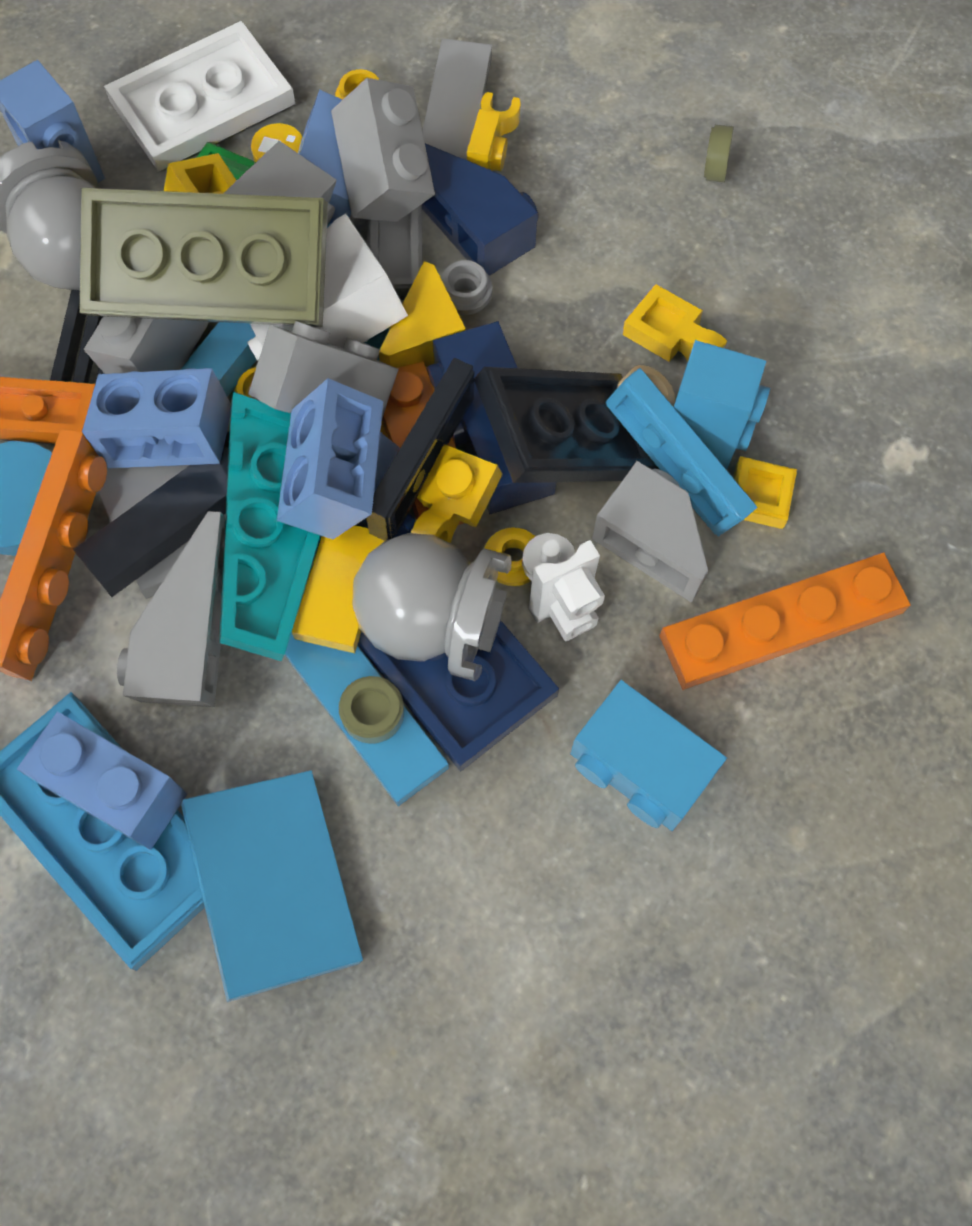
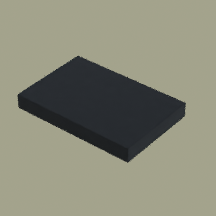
(558, 425)

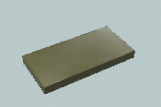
(203, 256)

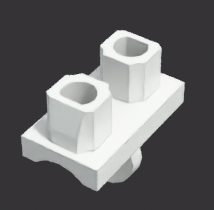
(563, 583)

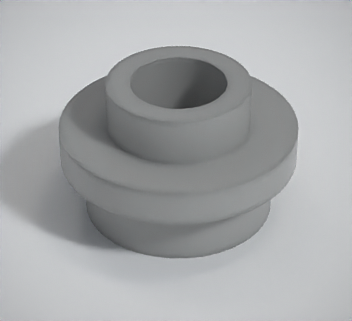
(470, 276)

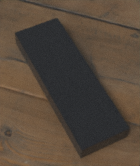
(420, 450)
(155, 525)

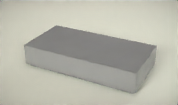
(398, 249)

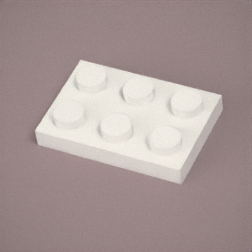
(200, 95)

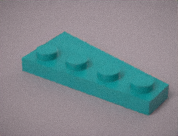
(263, 557)

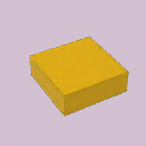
(769, 488)

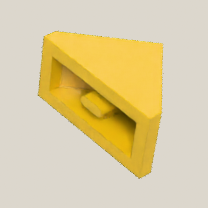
(429, 318)

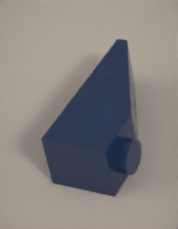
(480, 211)

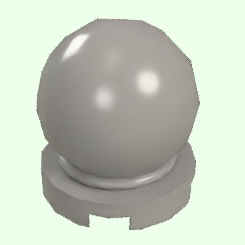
(44, 210)
(426, 600)

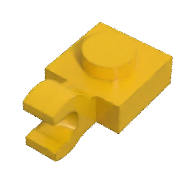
(486, 144)
(668, 325)
(455, 492)

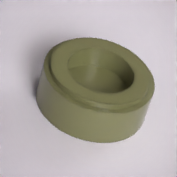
(718, 153)
(371, 709)

